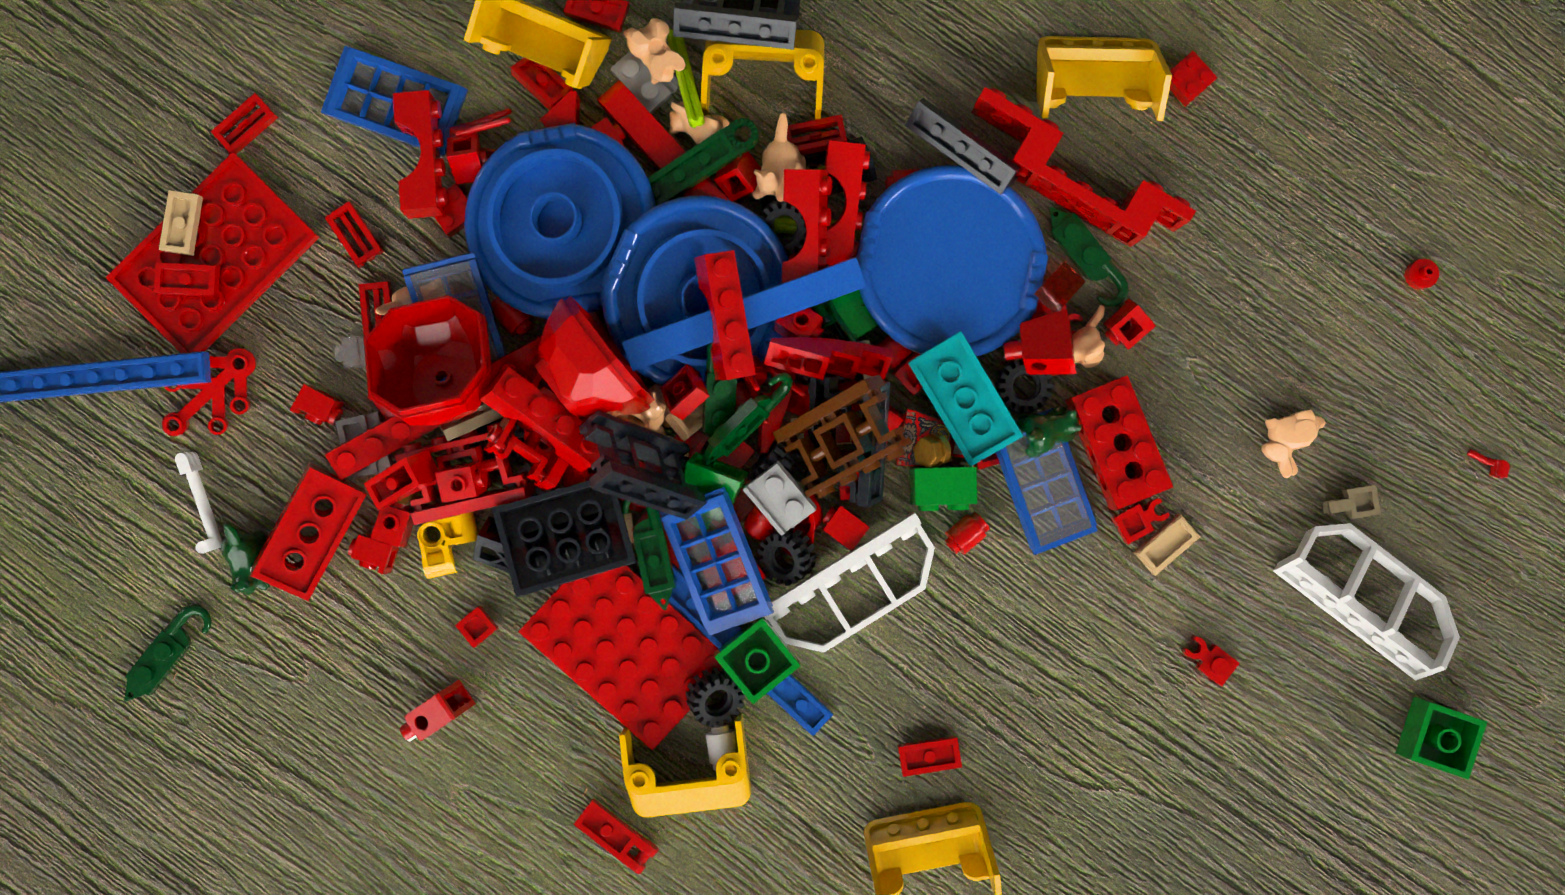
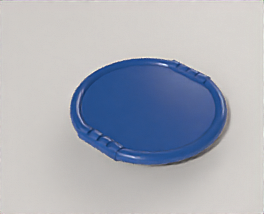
(552, 215)
(950, 259)
(656, 278)

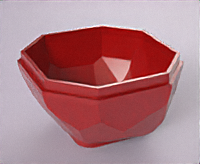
(417, 349)
(587, 367)

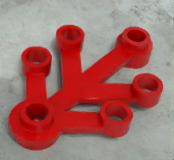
(216, 391)

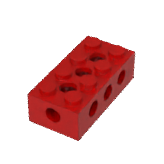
(1138, 443)
(317, 550)

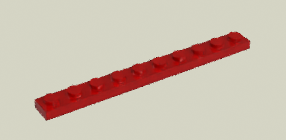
(396, 433)

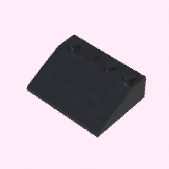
(562, 537)

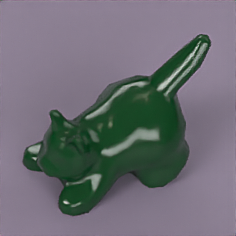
(1046, 430)
(241, 553)

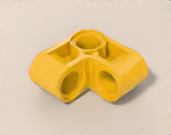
(438, 555)

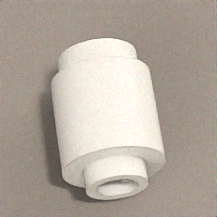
(720, 741)

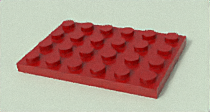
(240, 230)
(623, 649)

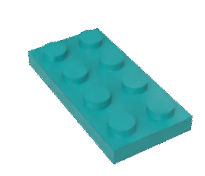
(965, 398)

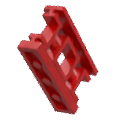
(457, 449)
(544, 471)

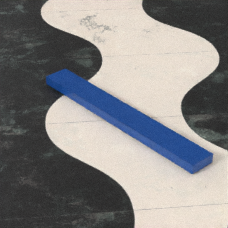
(759, 309)
(105, 376)
(788, 694)

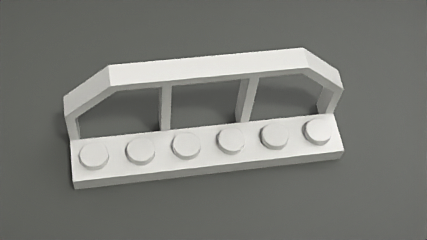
(853, 560)
(1356, 617)

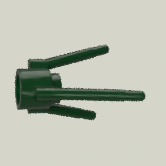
(832, 317)

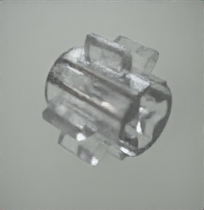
(351, 352)

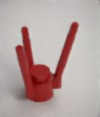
(481, 124)
(753, 382)

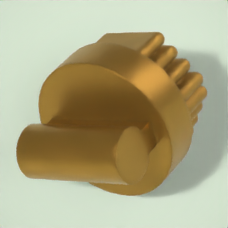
(933, 451)

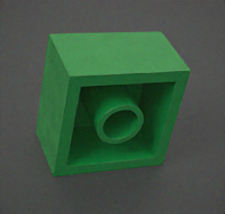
(943, 486)
(757, 659)
(1441, 738)

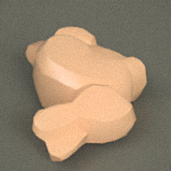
(1290, 434)

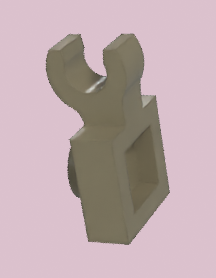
(1356, 501)

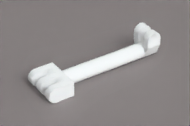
(190, 464)

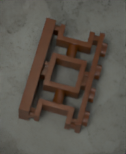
(831, 416)

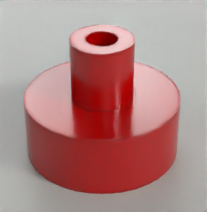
(1421, 274)

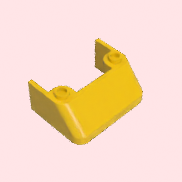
(539, 37)
(807, 59)
(1102, 68)
(726, 790)
(930, 841)

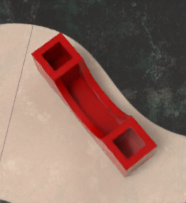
(846, 164)
(422, 190)
(809, 194)
(731, 342)
(521, 400)

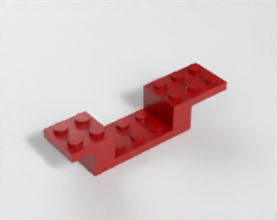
(1039, 139)

